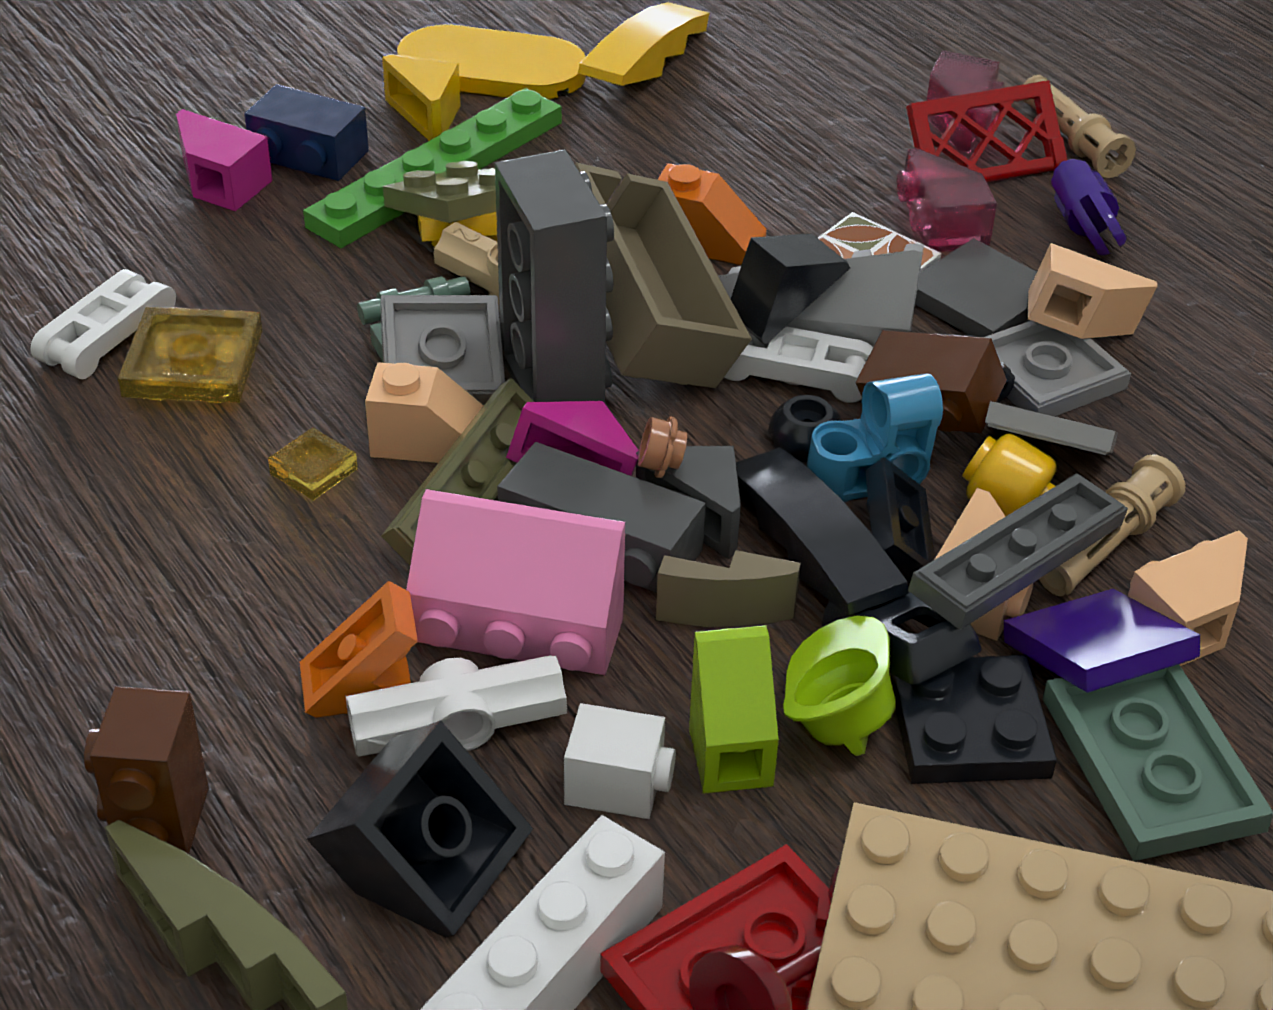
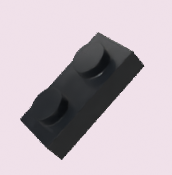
(899, 517)

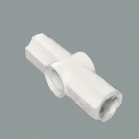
(463, 698)

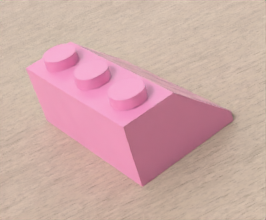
(517, 581)

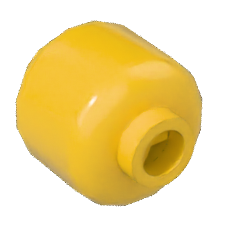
(1010, 471)

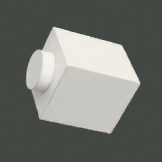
(617, 761)

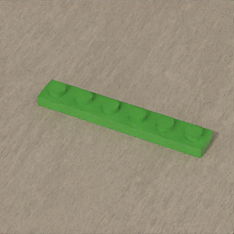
(481, 139)

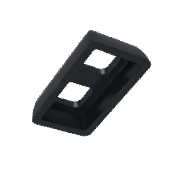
(922, 654)

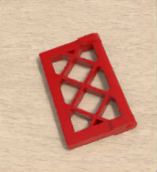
(1002, 99)

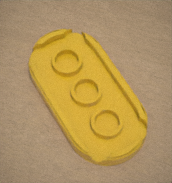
(500, 60)

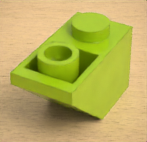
(733, 709)

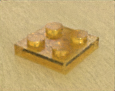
(191, 355)

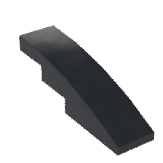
(819, 532)

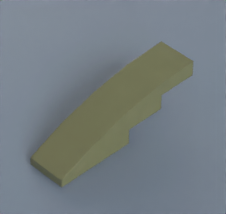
(214, 920)

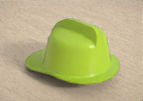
(842, 682)

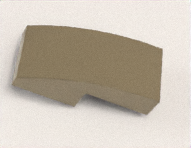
(746, 594)

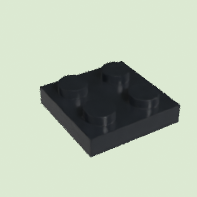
(975, 723)

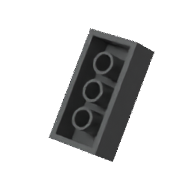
(553, 278)

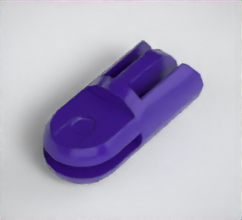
(1086, 203)

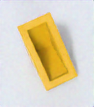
(423, 91)

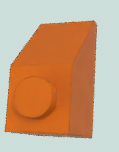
(714, 212)

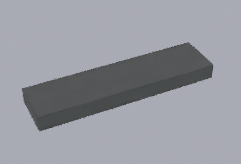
(1017, 551)

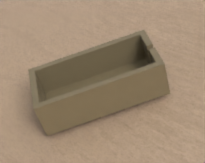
(666, 297)

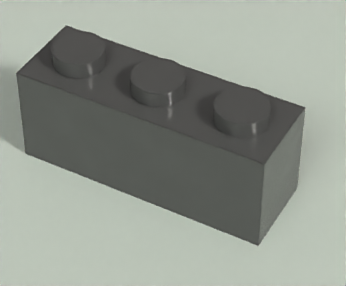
(654, 517)

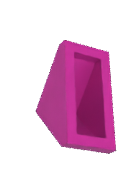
(576, 428)

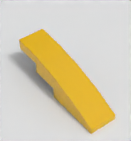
(642, 42)

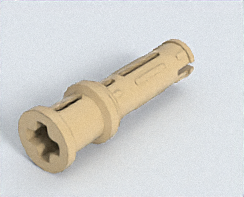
(1097, 127)
(1143, 499)

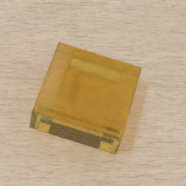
(312, 463)

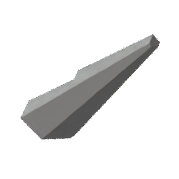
(868, 298)

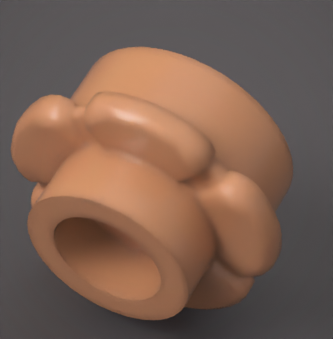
(662, 445)

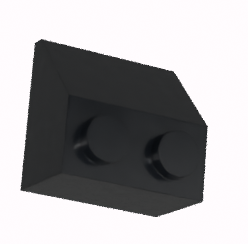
(422, 830)

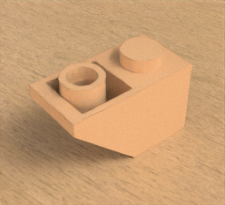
(1087, 295)
(1197, 588)

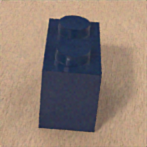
(310, 131)

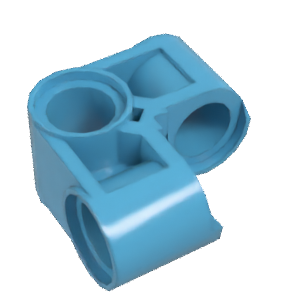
(895, 423)

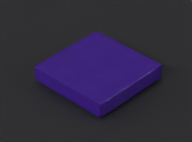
(1101, 639)

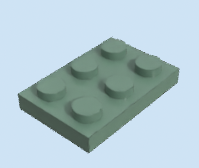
(1158, 763)

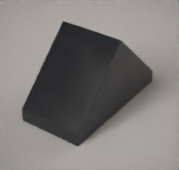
(782, 279)

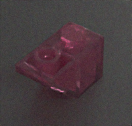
(960, 75)
(945, 201)

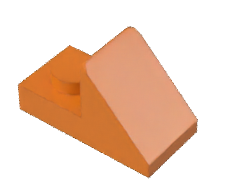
(361, 653)

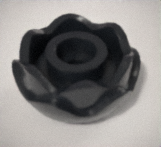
(795, 422)

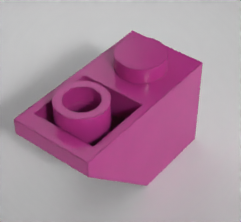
(223, 160)

